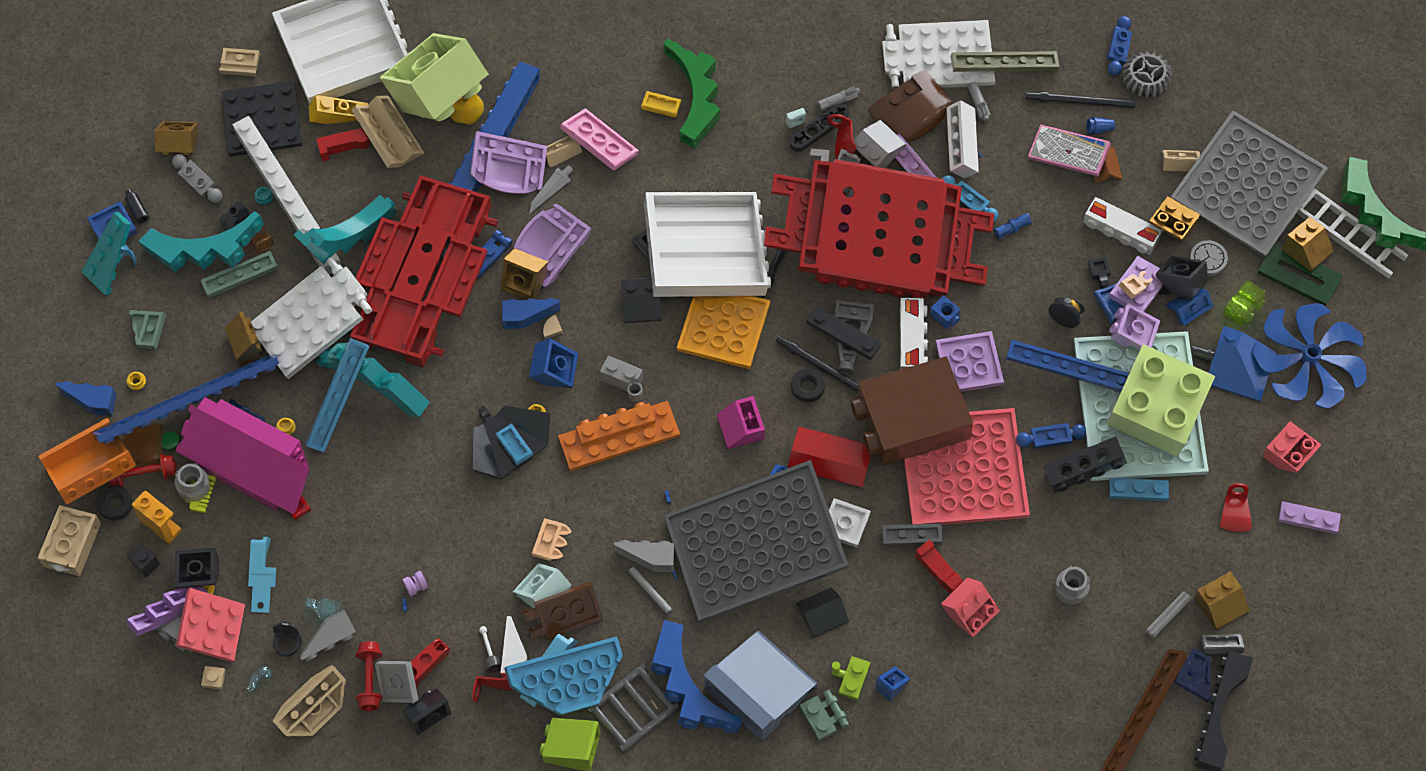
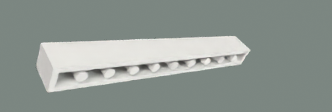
(277, 180)

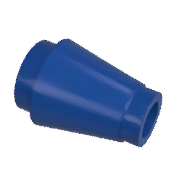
(1099, 125)

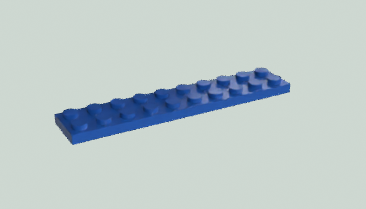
(180, 401)

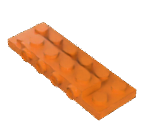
(618, 434)

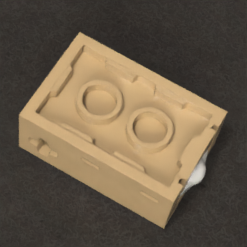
(69, 540)

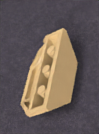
(312, 704)

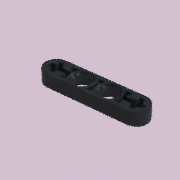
(817, 126)

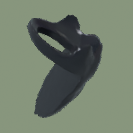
(283, 629)

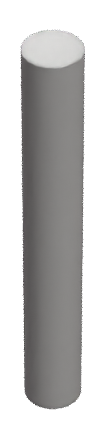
(650, 590)

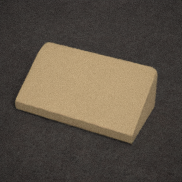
(562, 150)
(1179, 160)

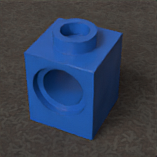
(945, 305)

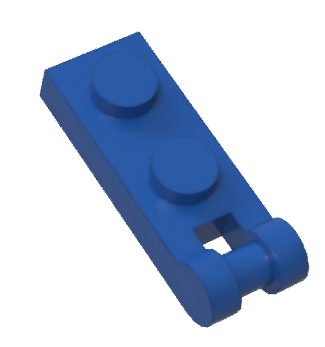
(494, 251)

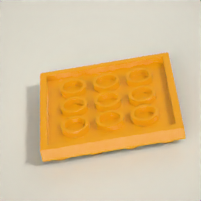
(724, 328)

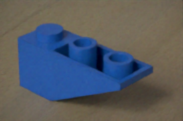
(522, 313)
(95, 399)

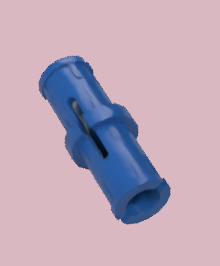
(1012, 226)

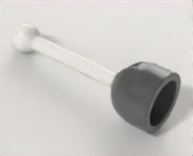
(492, 663)

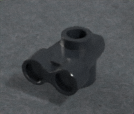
(235, 214)

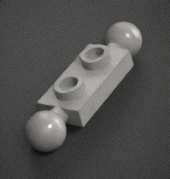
(197, 178)

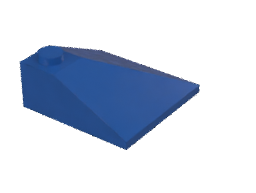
(1236, 367)

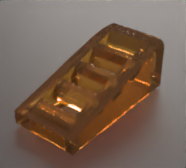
(264, 243)

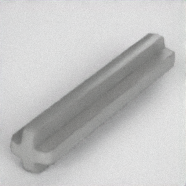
(1171, 611)

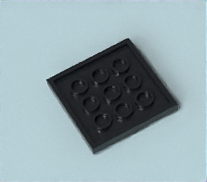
(272, 111)

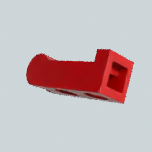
(342, 142)
(937, 566)
(428, 659)

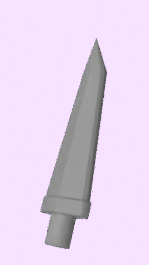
(553, 185)

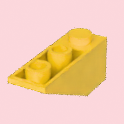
(332, 110)

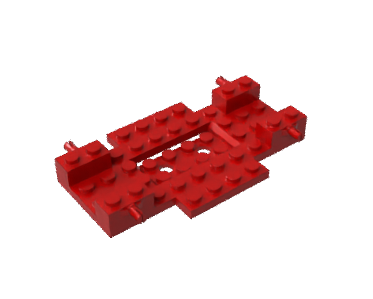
(400, 317)

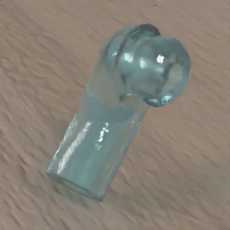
(256, 675)

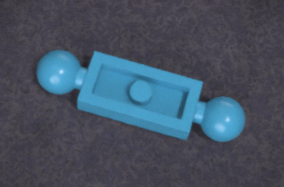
(970, 198)

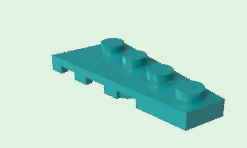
(106, 254)

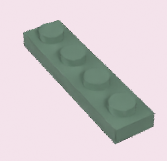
(239, 274)

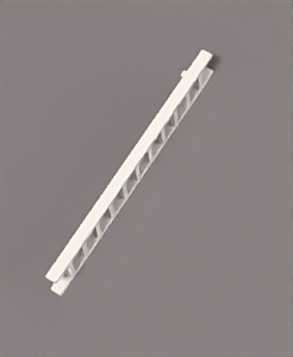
(1345, 242)

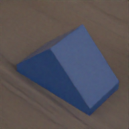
(891, 683)

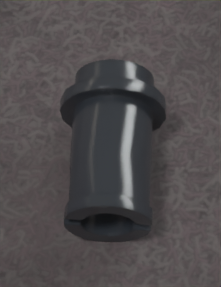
(1202, 353)

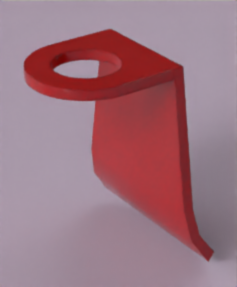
(844, 136)
(1236, 510)
(500, 683)

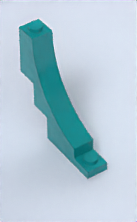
(327, 241)

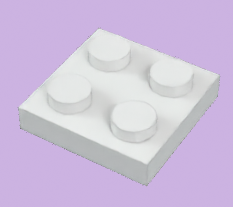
(849, 521)

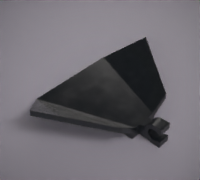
(489, 454)

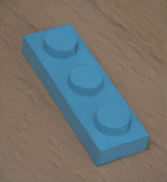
(1138, 489)

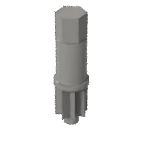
(841, 97)
(979, 102)

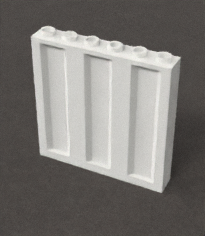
(340, 44)
(706, 244)

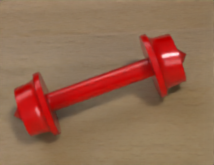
(167, 466)
(368, 651)

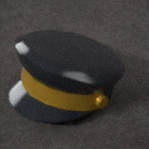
(1066, 312)

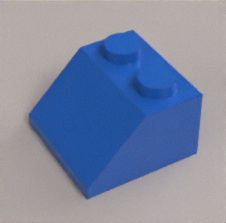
(553, 364)

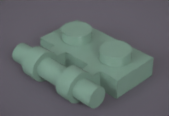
(818, 718)

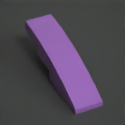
(160, 612)

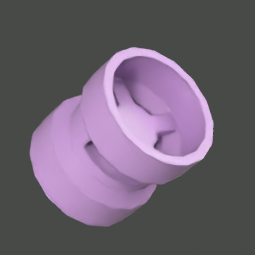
(415, 583)

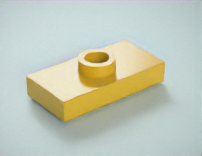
(661, 104)

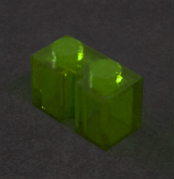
(1244, 303)

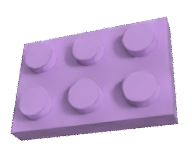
(1144, 299)

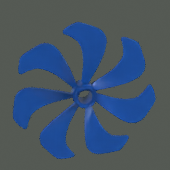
(1297, 388)

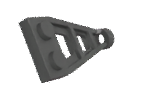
(857, 313)

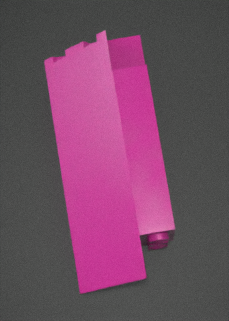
(245, 453)

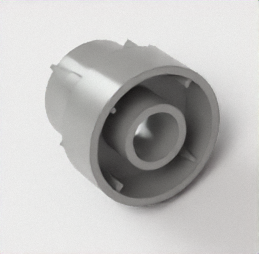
(194, 491)
(1068, 594)

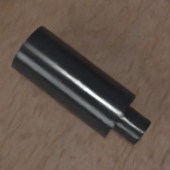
(136, 206)

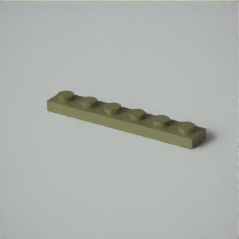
(1004, 61)

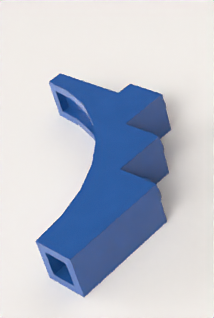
(680, 687)

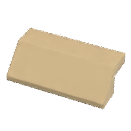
(388, 132)

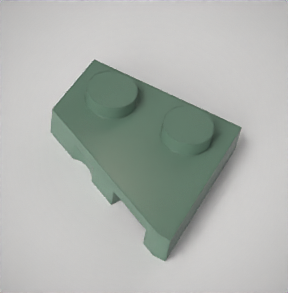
(147, 327)

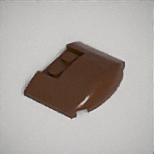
(912, 107)

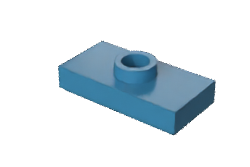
(514, 444)

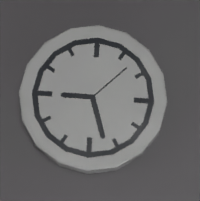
(1212, 253)

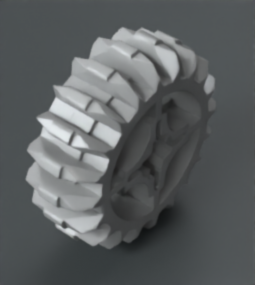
(1150, 69)

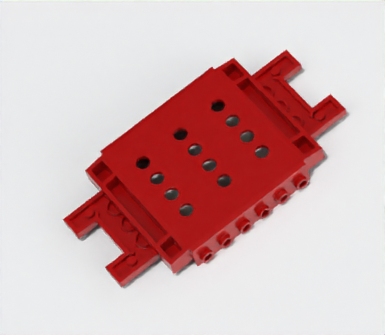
(816, 213)

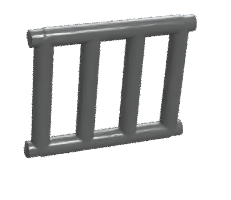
(639, 731)

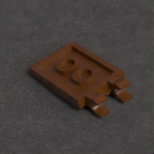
(563, 612)

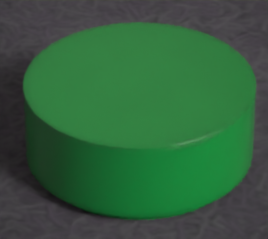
(170, 441)

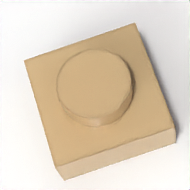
(213, 677)

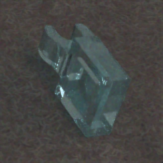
(325, 608)

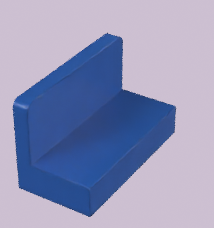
(1191, 308)

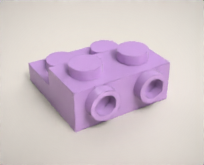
(1133, 327)

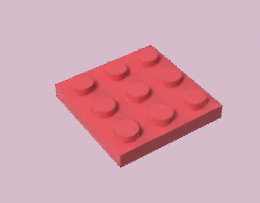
(210, 625)

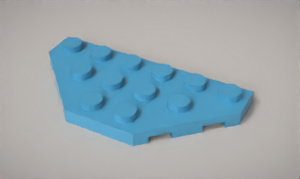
(567, 678)

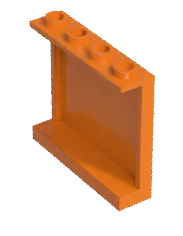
(85, 463)

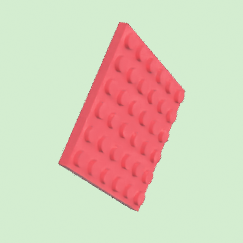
(972, 478)

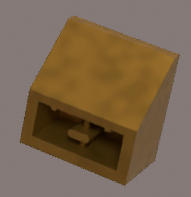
(1175, 219)
(243, 340)

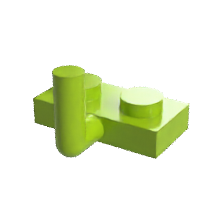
(852, 678)

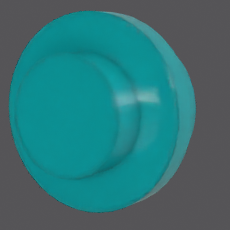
(263, 195)

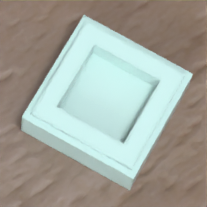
(796, 118)

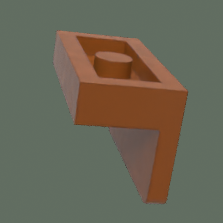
(1110, 167)

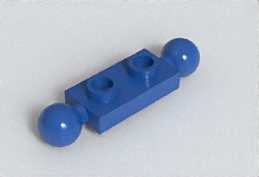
(1119, 45)
(1051, 435)

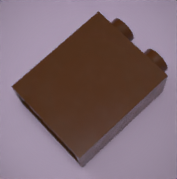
(912, 411)

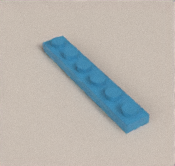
(337, 395)

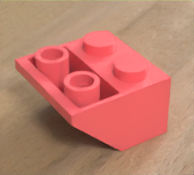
(1291, 449)
(970, 606)

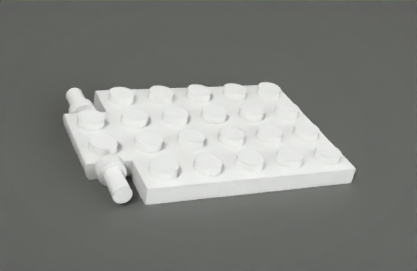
(930, 48)
(311, 317)

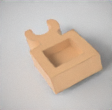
(1135, 285)

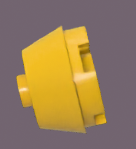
(468, 110)

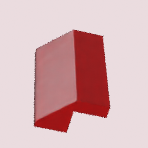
(831, 456)

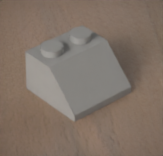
(879, 144)

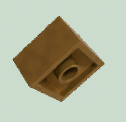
(176, 137)
(1308, 244)
(523, 274)
(1222, 600)

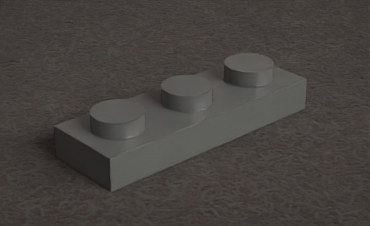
(911, 534)

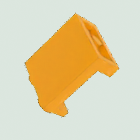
(156, 517)

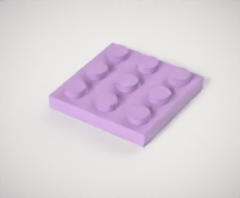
(972, 360)

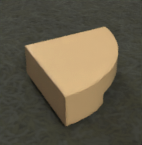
(552, 327)

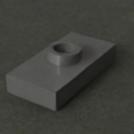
(1222, 643)

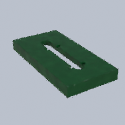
(1296, 283)

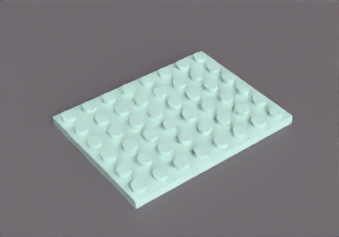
(1098, 402)

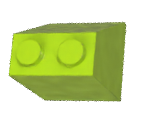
(571, 743)

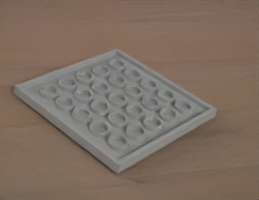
(1249, 183)

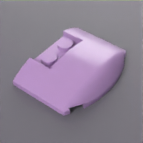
(508, 163)
(554, 238)

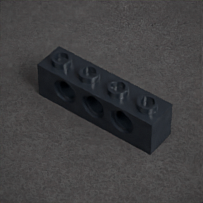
(1075, 461)

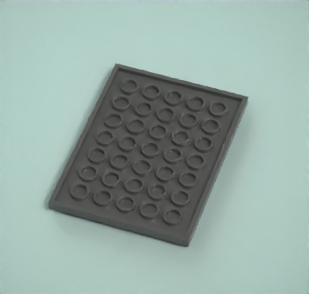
(756, 541)

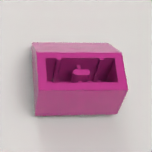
(741, 423)

